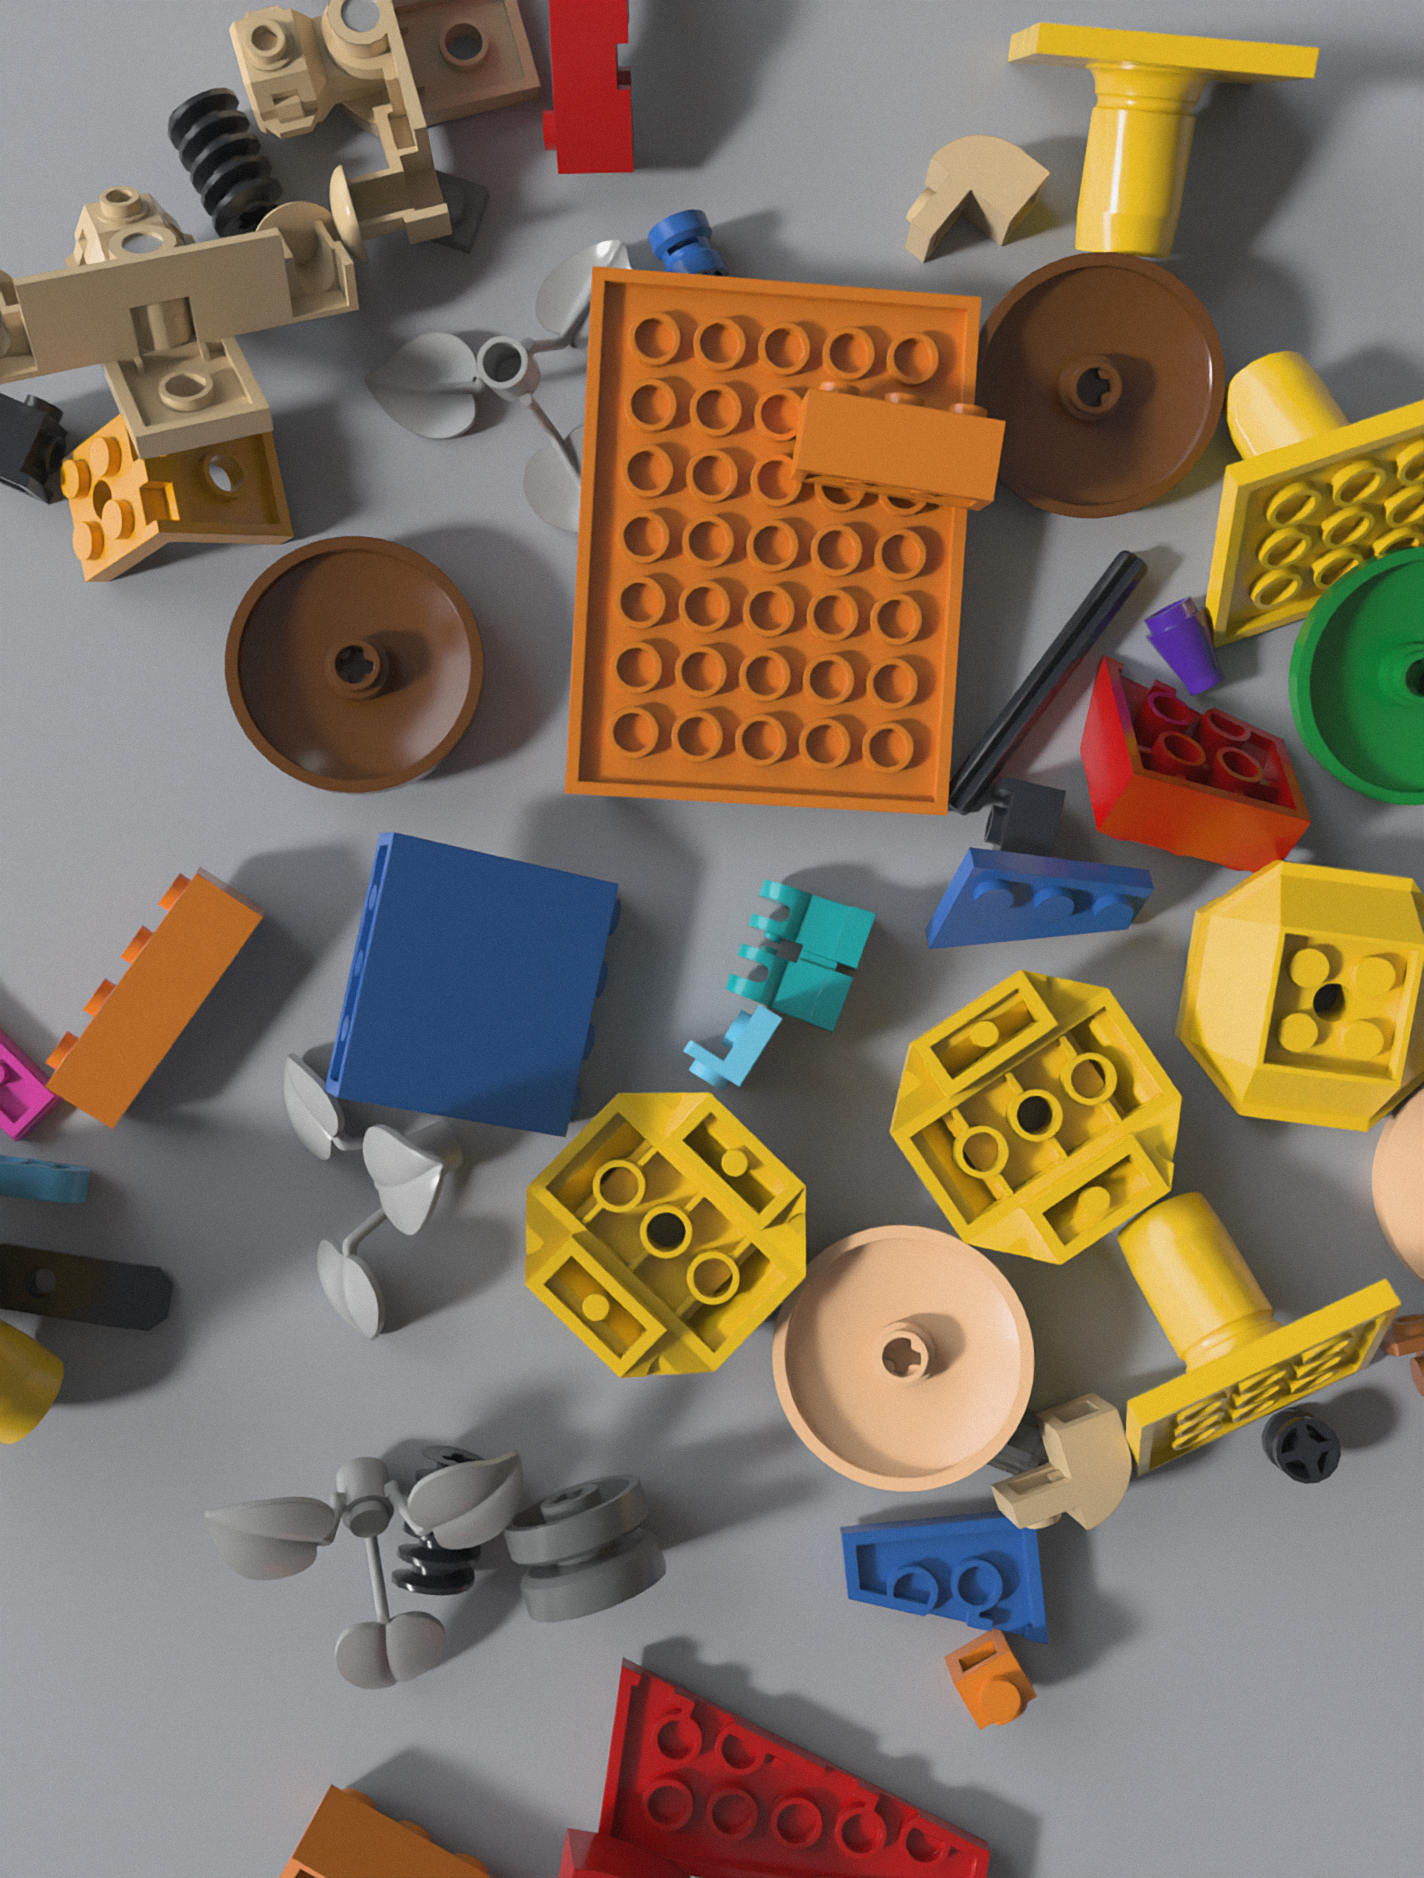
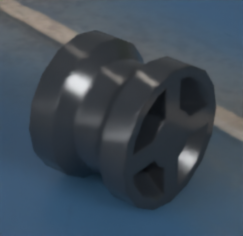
(1313, 1453)

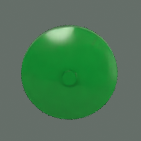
(1362, 678)

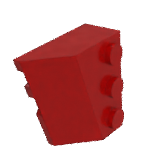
(1187, 776)

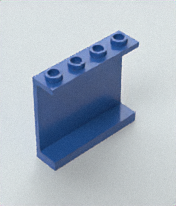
(473, 986)

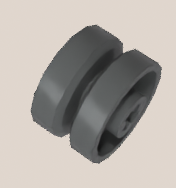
(585, 1548)

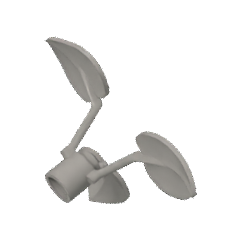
(433, 381)
(404, 1170)
(281, 1538)

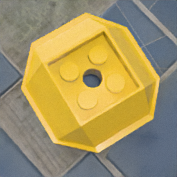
(1254, 983)
(1104, 1132)
(653, 1303)

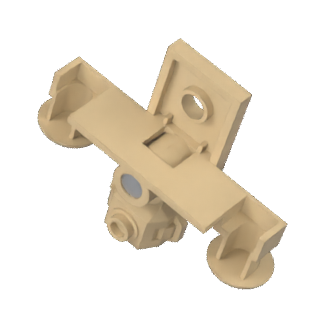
(391, 78)
(168, 312)

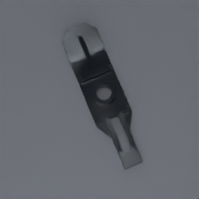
(85, 1288)

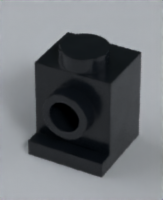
(30, 445)
(1027, 817)

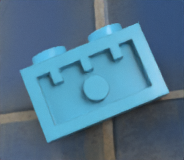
(746, 1038)

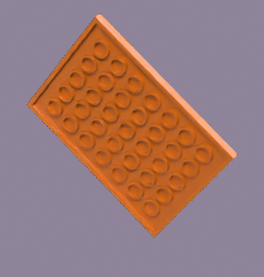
(745, 621)

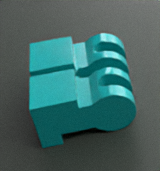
(829, 936)

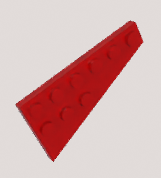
(752, 1805)

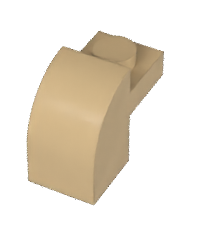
(977, 179)
(1084, 1472)

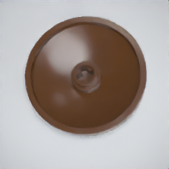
(1100, 382)
(355, 665)

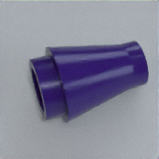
(1185, 643)

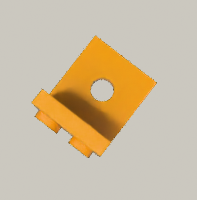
(136, 506)

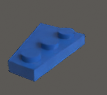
(1034, 897)
(950, 1567)

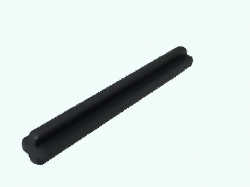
(1045, 681)

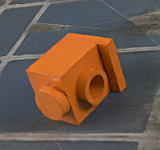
(994, 1688)

